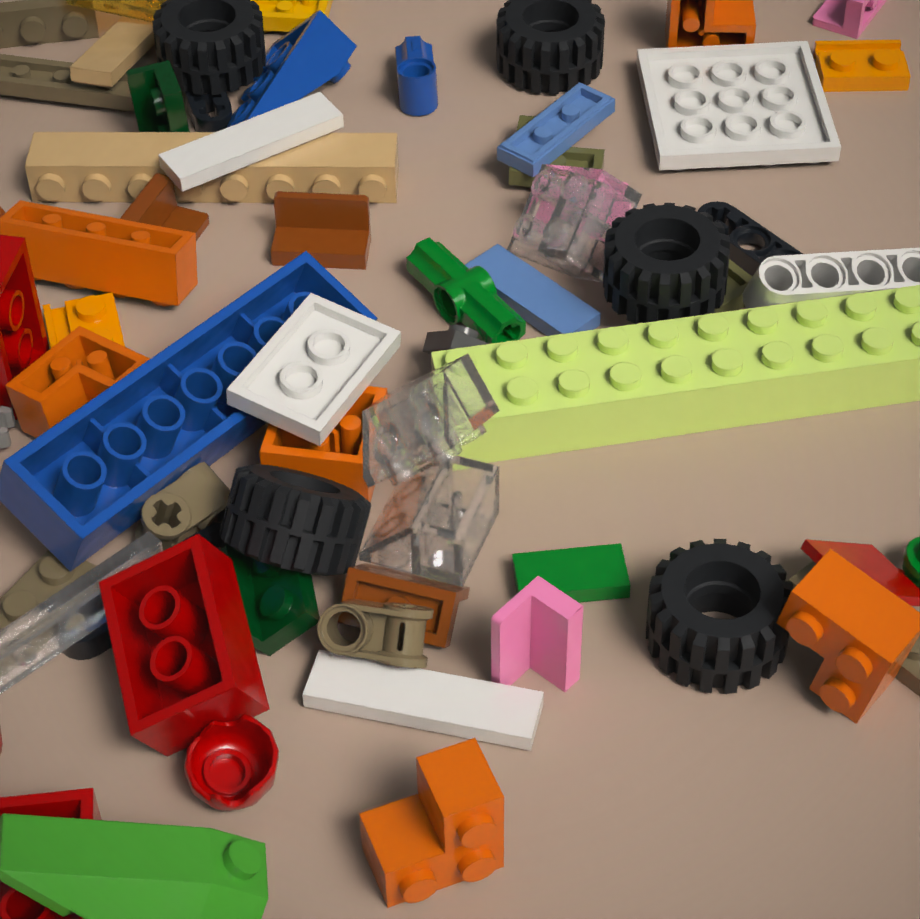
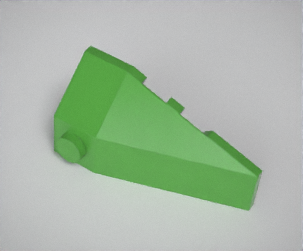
(133, 869)

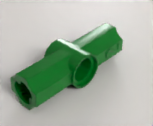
(464, 293)

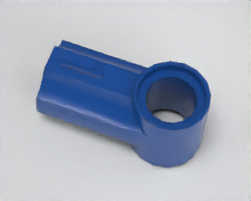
(416, 77)

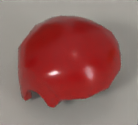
(232, 763)

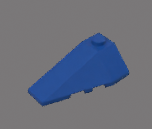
(297, 66)

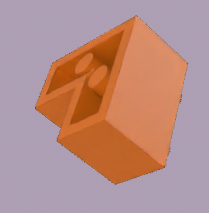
(709, 22)
(68, 378)
(336, 458)
(855, 628)
(441, 833)

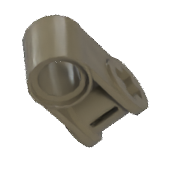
(184, 506)
(389, 632)

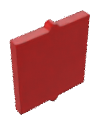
(869, 561)

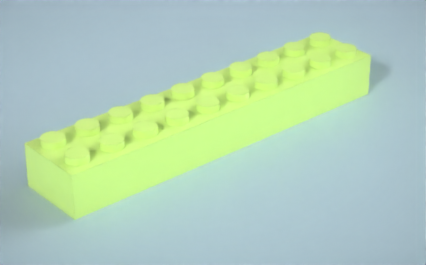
(696, 373)

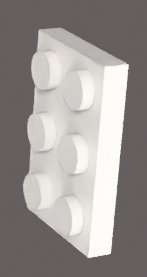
(314, 368)

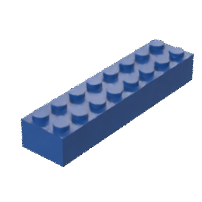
(103, 461)

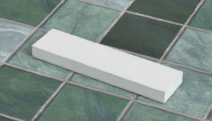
(250, 141)
(424, 700)

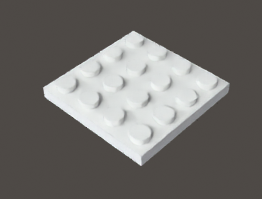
(736, 106)

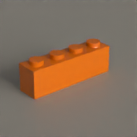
(105, 252)

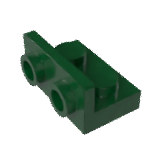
(157, 98)
(276, 601)

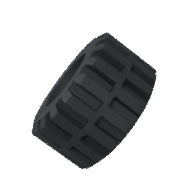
(211, 43)
(549, 43)
(665, 263)
(294, 520)
(709, 648)

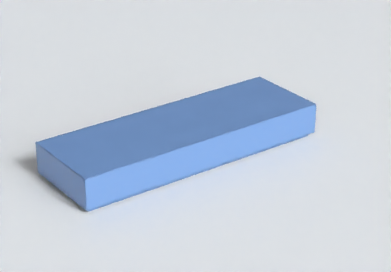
(555, 129)
(536, 296)

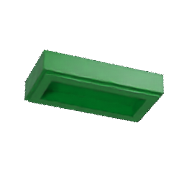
(579, 572)

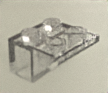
(569, 219)
(425, 422)
(437, 521)

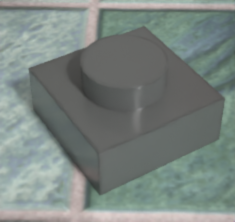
(455, 337)

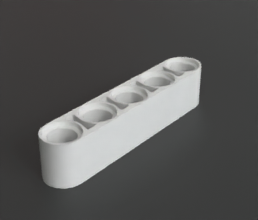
(832, 274)

